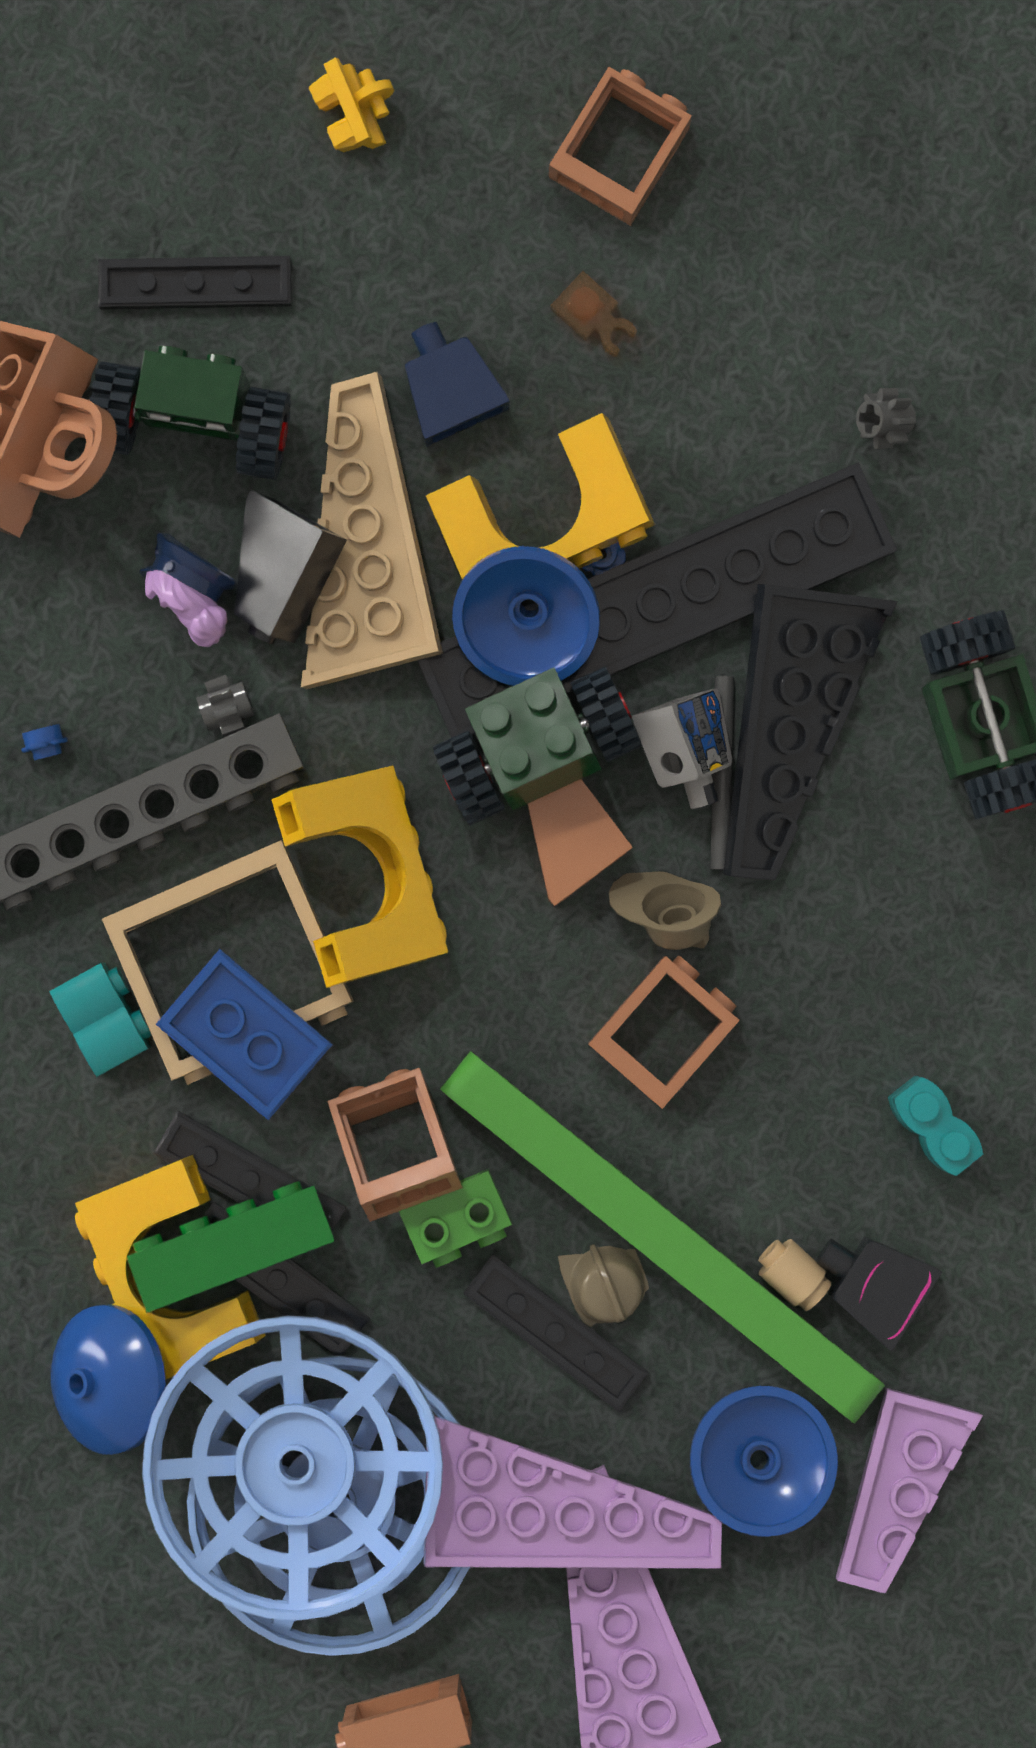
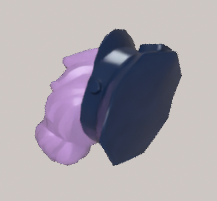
(189, 589)

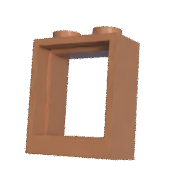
(598, 188)
(714, 1002)
(411, 1184)
(410, 1718)

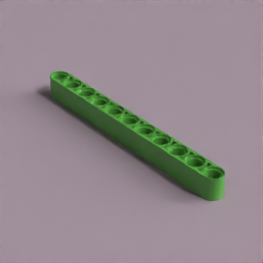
(662, 1237)

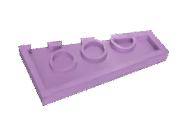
(904, 1470)

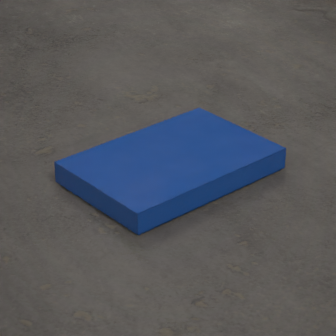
(244, 1034)

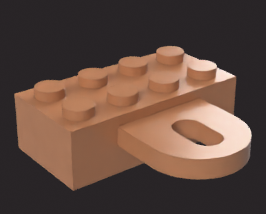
(40, 417)

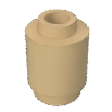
(793, 1274)

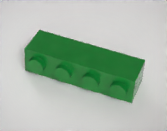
(229, 1248)

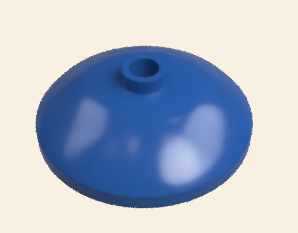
(517, 642)
(107, 1378)
(798, 1465)

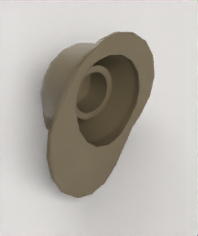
(668, 906)
(604, 1283)

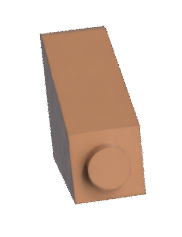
(573, 839)

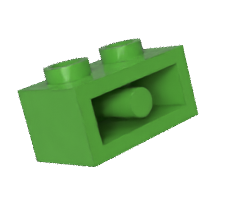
(457, 1220)

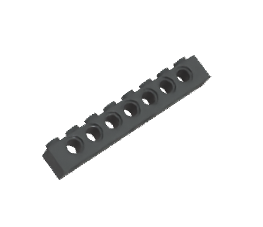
(133, 797)

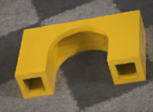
(608, 514)
(373, 812)
(124, 1217)

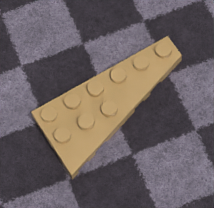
(377, 595)

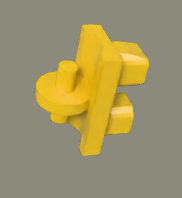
(344, 88)

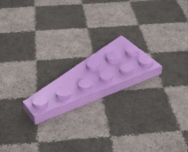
(537, 1511)
(631, 1665)

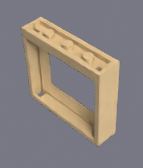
(118, 924)

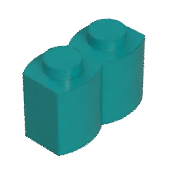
(101, 1018)
(943, 1138)

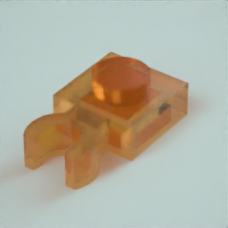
(589, 309)

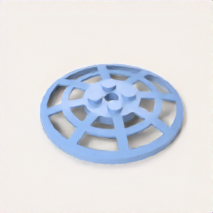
(275, 1493)
(331, 1529)

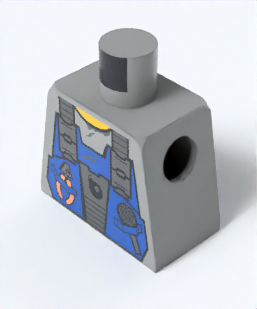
(686, 743)

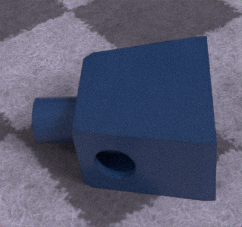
(451, 385)

